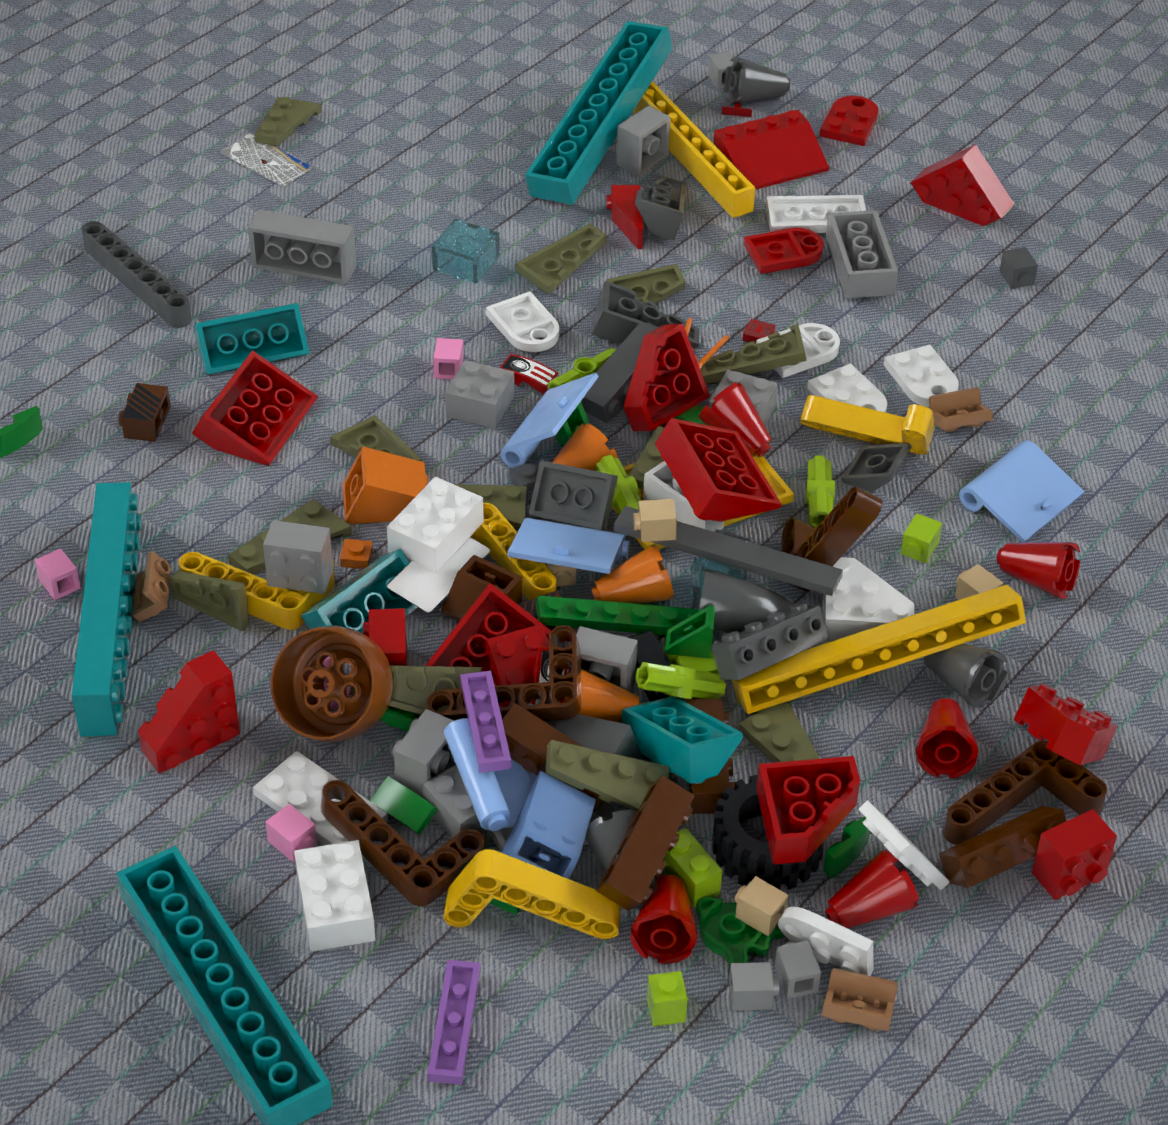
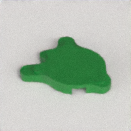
(729, 935)

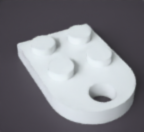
(524, 320)
(816, 350)
(921, 373)
(848, 386)
(828, 940)

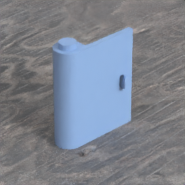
(545, 419)
(1018, 489)
(568, 545)
(494, 794)

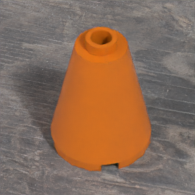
(584, 448)
(636, 580)
(602, 698)

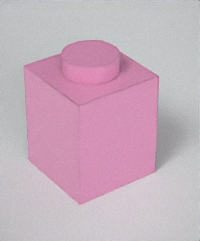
(448, 357)
(57, 574)
(290, 831)

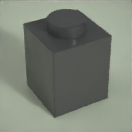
(1018, 267)

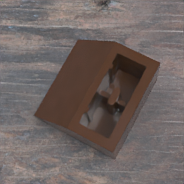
(473, 580)

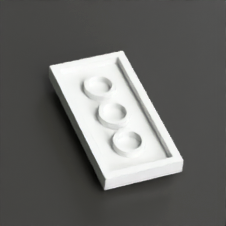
(808, 211)
(301, 784)
(902, 847)

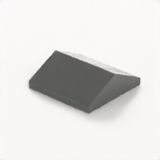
(875, 465)

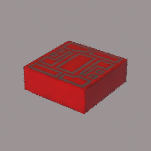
(757, 330)

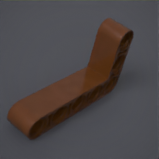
(835, 533)
(522, 694)
(1017, 781)
(395, 848)

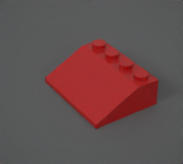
(772, 149)
(255, 412)
(715, 471)
(487, 618)

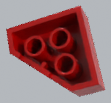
(964, 187)
(664, 379)
(192, 715)
(1066, 725)
(805, 803)

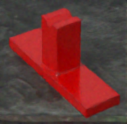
(736, 111)

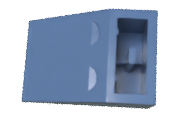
(551, 826)

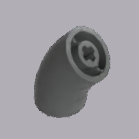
(739, 602)

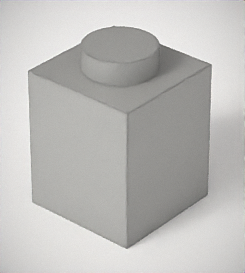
(717, 67)
(797, 969)
(752, 986)

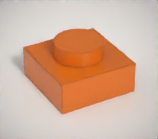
(356, 553)

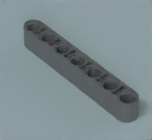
(136, 274)

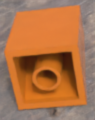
(381, 486)

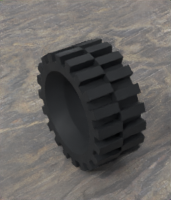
(746, 855)

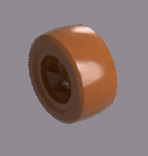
(300, 677)

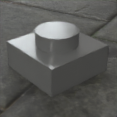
(524, 475)

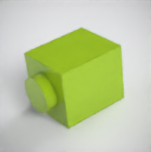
(921, 538)
(667, 998)

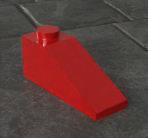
(625, 212)

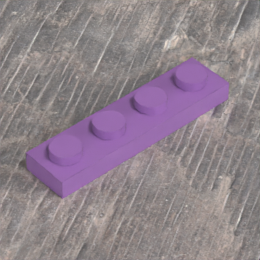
(485, 722)
(454, 1022)

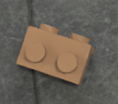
(959, 409)
(151, 588)
(860, 999)

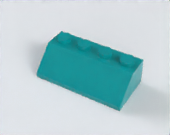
(269, 332)
(365, 591)
(682, 737)

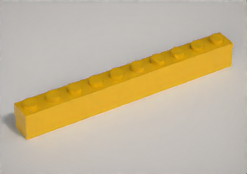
(702, 157)
(881, 648)

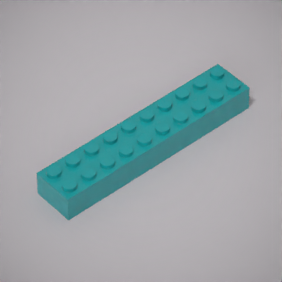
(596, 112)
(106, 610)
(224, 990)

